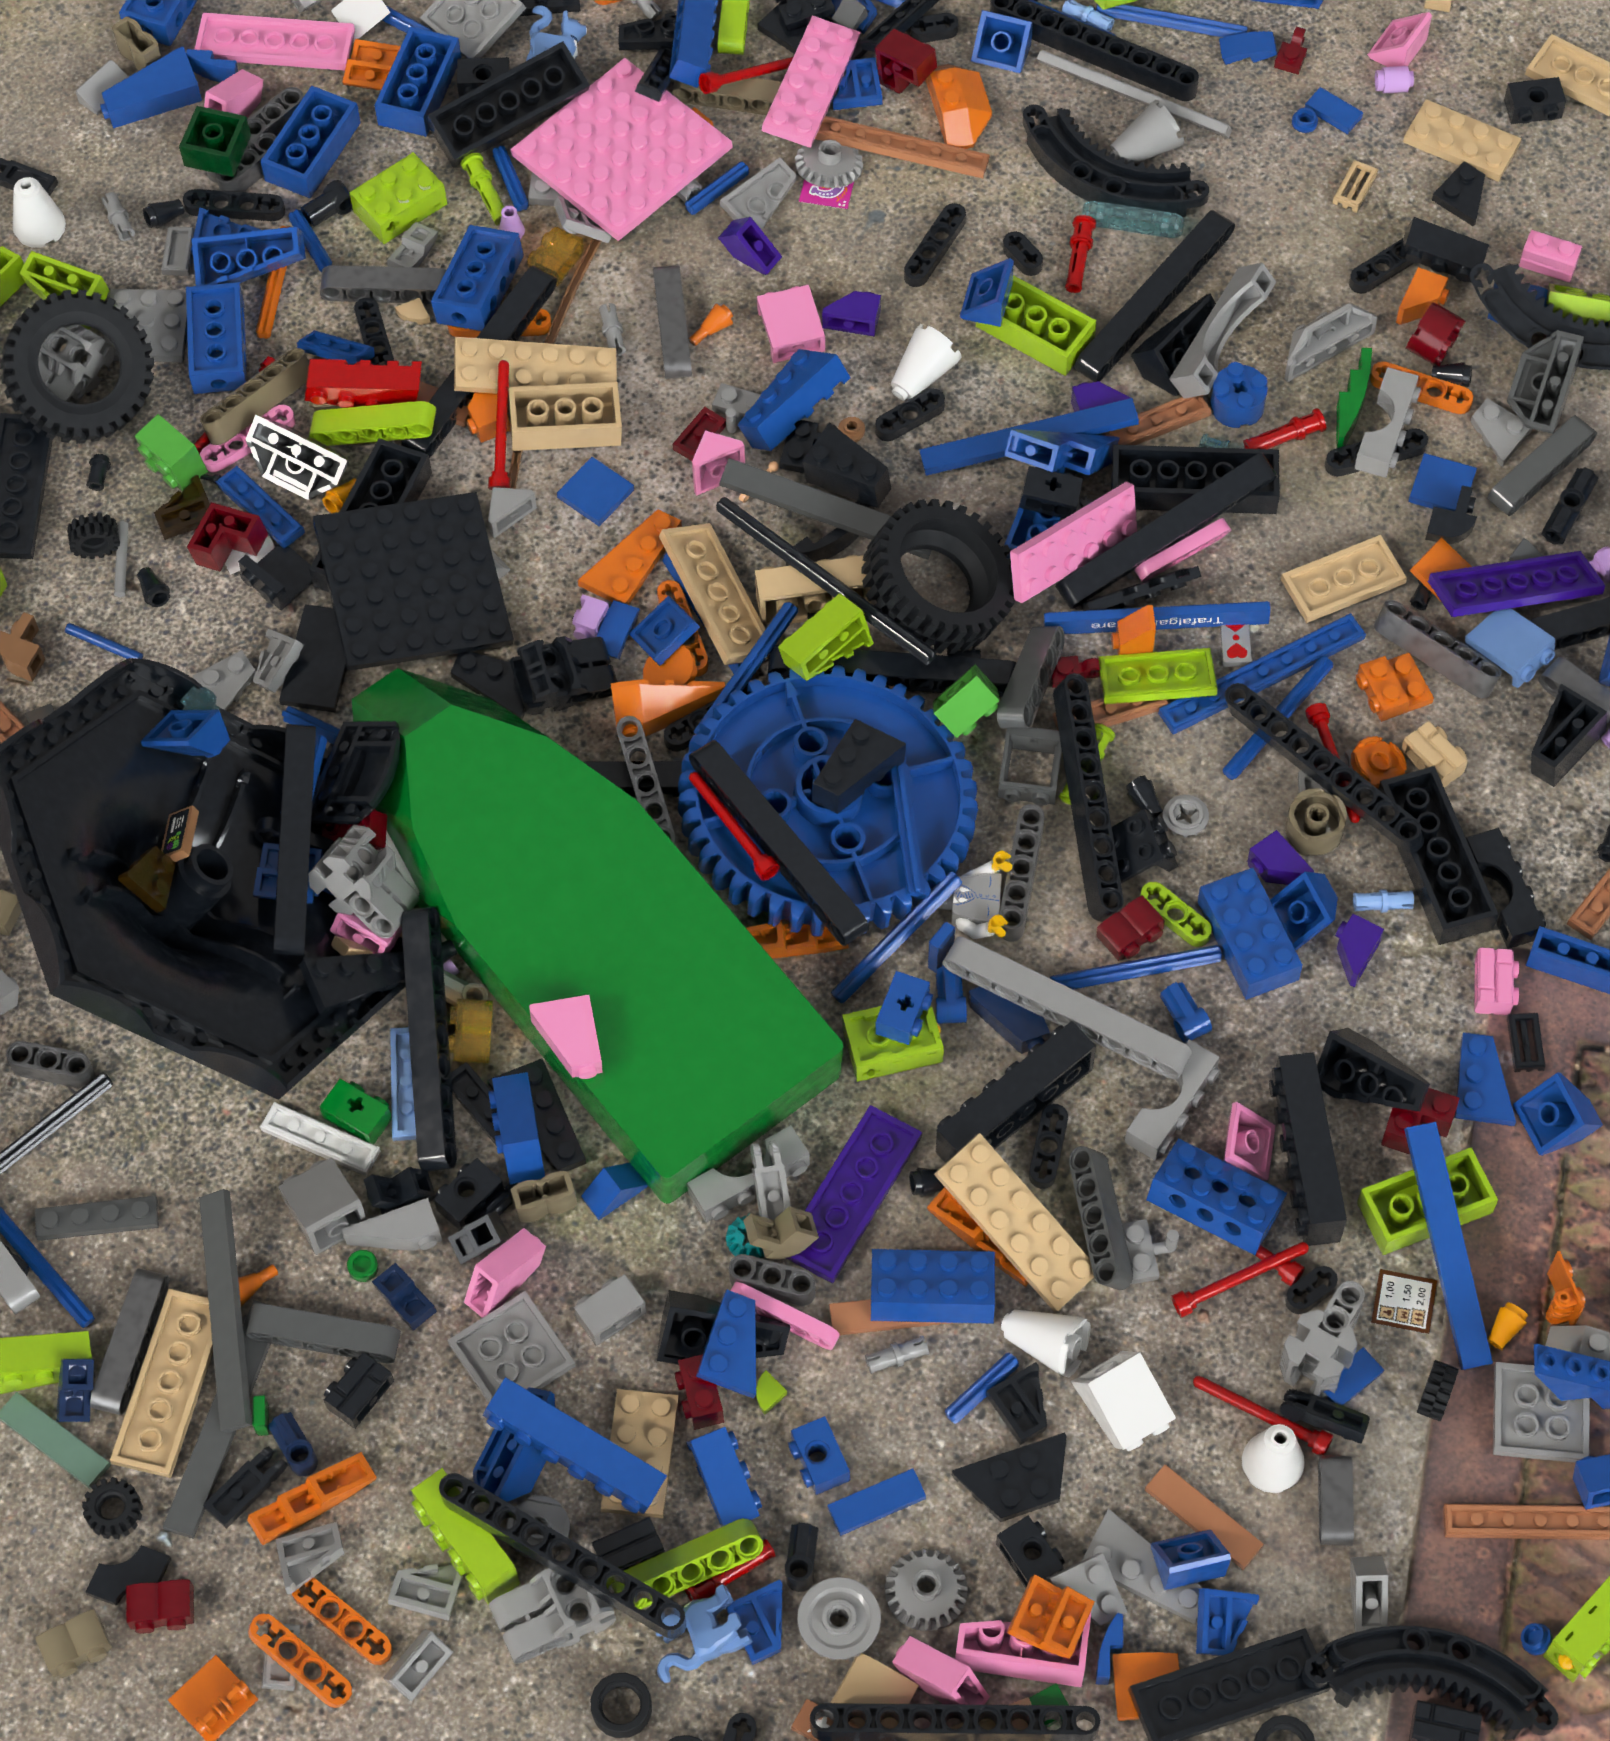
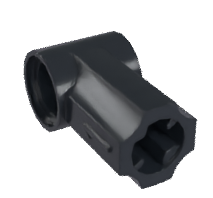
(332, 201)
(801, 1555)

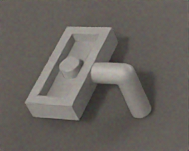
(733, 403)
(1143, 1251)

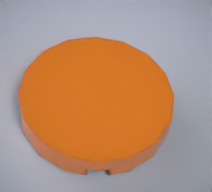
(677, 667)
(1377, 760)

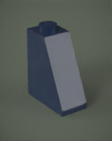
(1014, 1023)

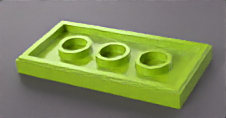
(1157, 676)

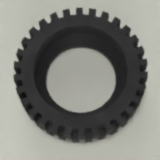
(47, 410)
(963, 542)

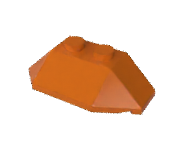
(959, 104)

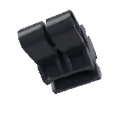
(562, 673)

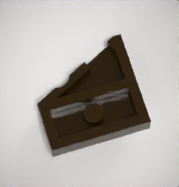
(183, 510)
(150, 878)

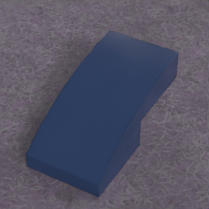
(404, 1296)
(75, 1390)

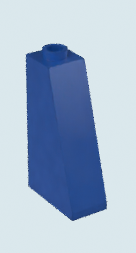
(152, 90)

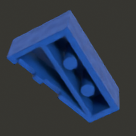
(517, 1127)
(724, 1476)

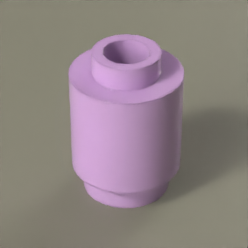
(1394, 79)

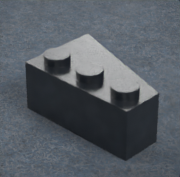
(846, 468)
(1568, 734)
(856, 764)

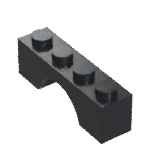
(1520, 918)

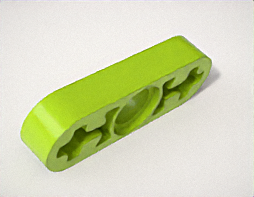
(1176, 926)

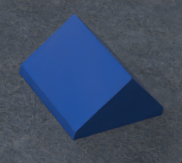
(1002, 41)
(988, 294)
(1190, 1559)

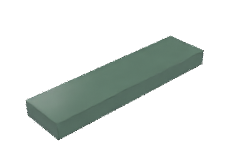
(53, 1440)

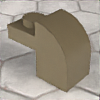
(783, 1236)

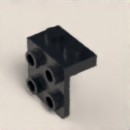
(277, 576)
(1142, 844)

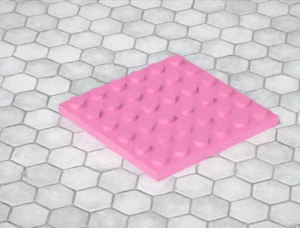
(620, 150)

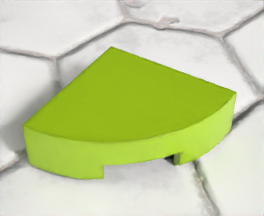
(769, 1392)

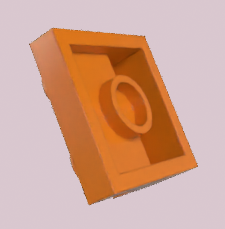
(1393, 686)

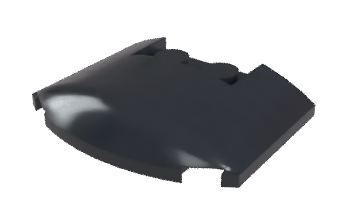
(357, 772)

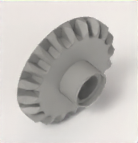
(828, 164)
(834, 1598)
(921, 1609)

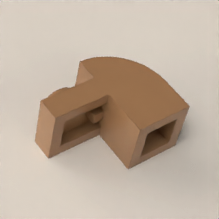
(18, 651)

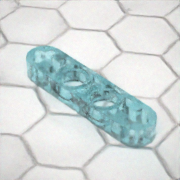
(1162, 223)

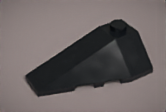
(1164, 349)
(1365, 1072)
(689, 1321)

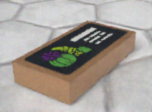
(180, 833)

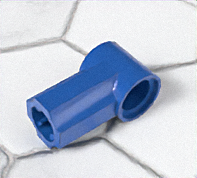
(950, 999)
(1188, 1020)

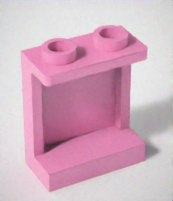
(791, 322)

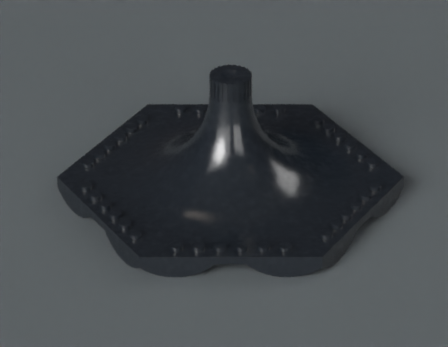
(202, 972)

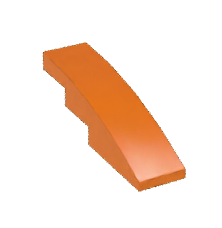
(782, 943)
(960, 1222)
(312, 1498)

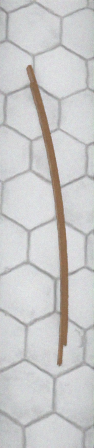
(555, 328)

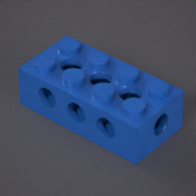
(159, 17)
(477, 277)
(208, 309)
(1216, 1196)

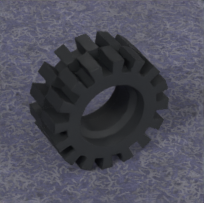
(93, 536)
(1437, 1390)
(122, 1523)

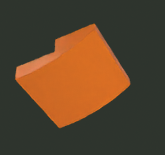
(369, 64)
(1438, 559)
(1050, 1617)
(1136, 1668)

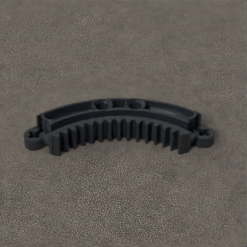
(1100, 177)
(1524, 315)
(1484, 1677)

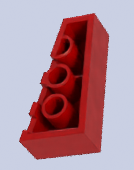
(362, 383)

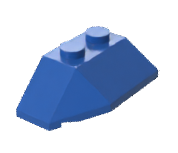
(506, 1465)

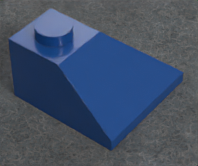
(189, 733)
(1306, 907)
(1556, 1114)

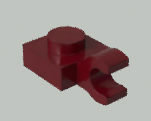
(1292, 55)
(1067, 665)

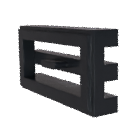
(1528, 1065)

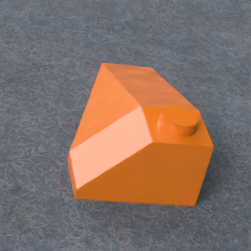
(659, 704)

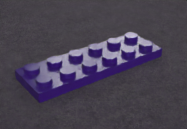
(1516, 583)
(856, 1190)

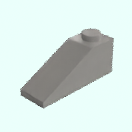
(401, 1229)

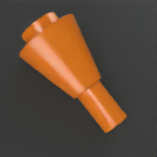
(716, 320)
(253, 1282)

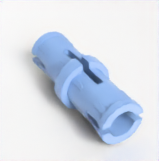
(1088, 14)
(1383, 900)

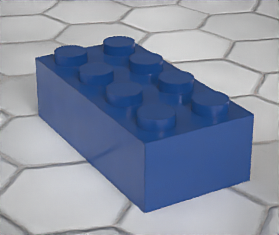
(417, 80)
(310, 142)
(1249, 933)
(933, 1286)

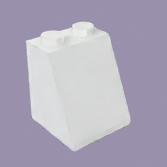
(1125, 1399)

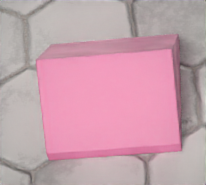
(1401, 40)
(712, 458)
(1249, 1142)

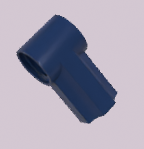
(293, 1443)

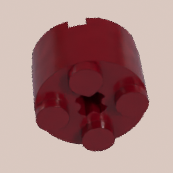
(1435, 334)

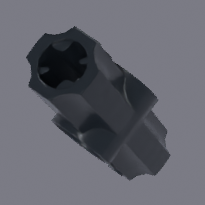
(1564, 516)

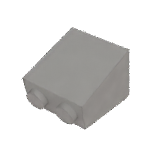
(322, 1204)

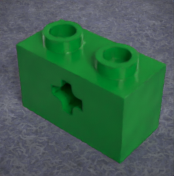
(363, 1124)

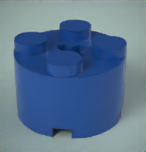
(1239, 395)

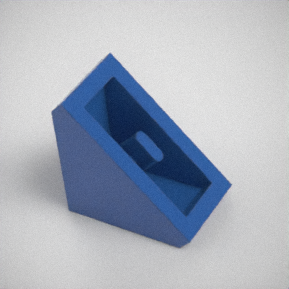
(612, 1189)

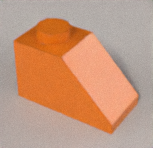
(1422, 292)
(482, 416)
(1135, 632)

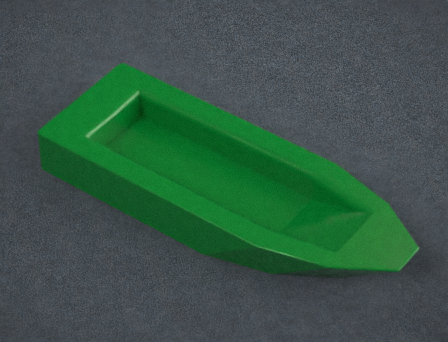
(575, 892)

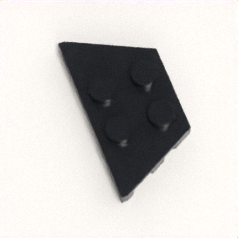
(1018, 1478)

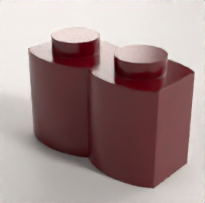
(1131, 928)
(159, 1605)

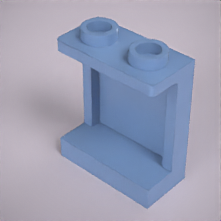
(1512, 644)

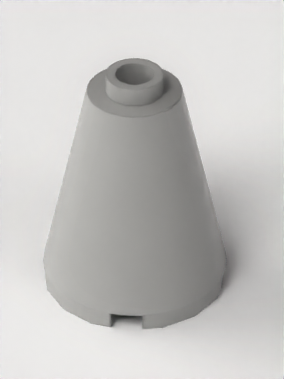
(1148, 135)

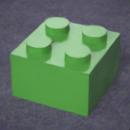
(169, 453)
(966, 702)

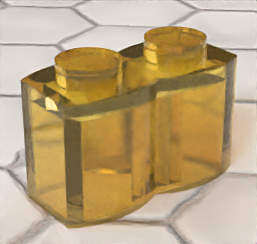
(557, 253)
(472, 1030)

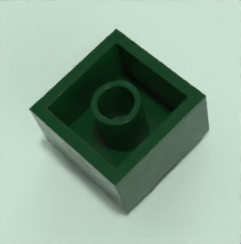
(215, 141)

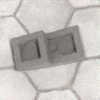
(414, 248)

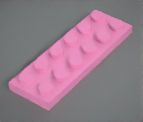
(276, 41)
(811, 81)
(1073, 542)

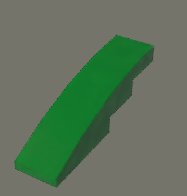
(1351, 402)

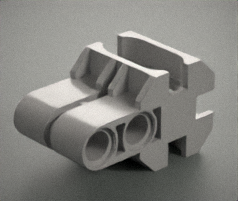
(63, 370)
(364, 882)
(1324, 1341)
(539, 1615)

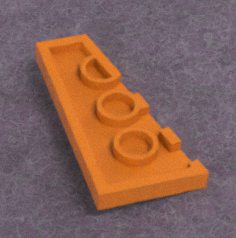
(629, 563)

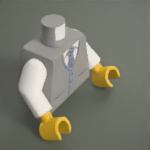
(978, 899)

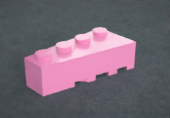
(991, 1650)

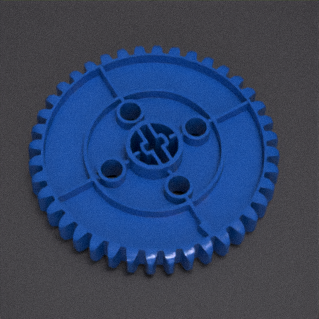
(768, 741)

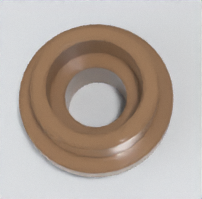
(852, 422)

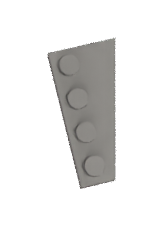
(1135, 1568)

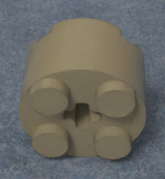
(1315, 822)

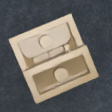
(874, 1683)

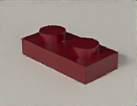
(691, 437)

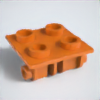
(1568, 1299)
(213, 1699)

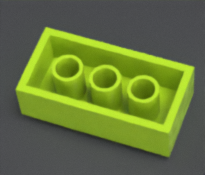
(1043, 327)
(1395, 1206)
(468, 1545)

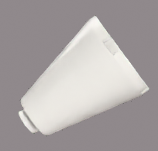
(35, 214)
(923, 362)
(1049, 1337)
(1273, 1459)

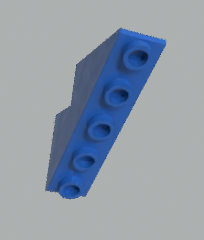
(1058, 450)
(1573, 1374)

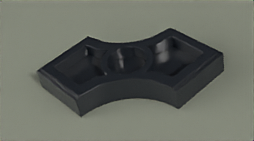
(111, 1580)

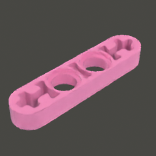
(234, 455)
(1182, 550)
(799, 1322)

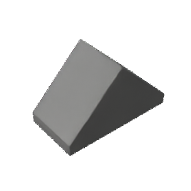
(509, 507)

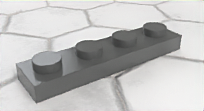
(96, 1218)

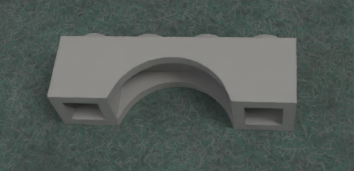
(1379, 447)
(1153, 1128)
(717, 1193)

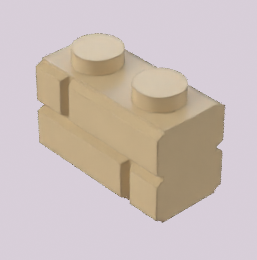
(1431, 748)

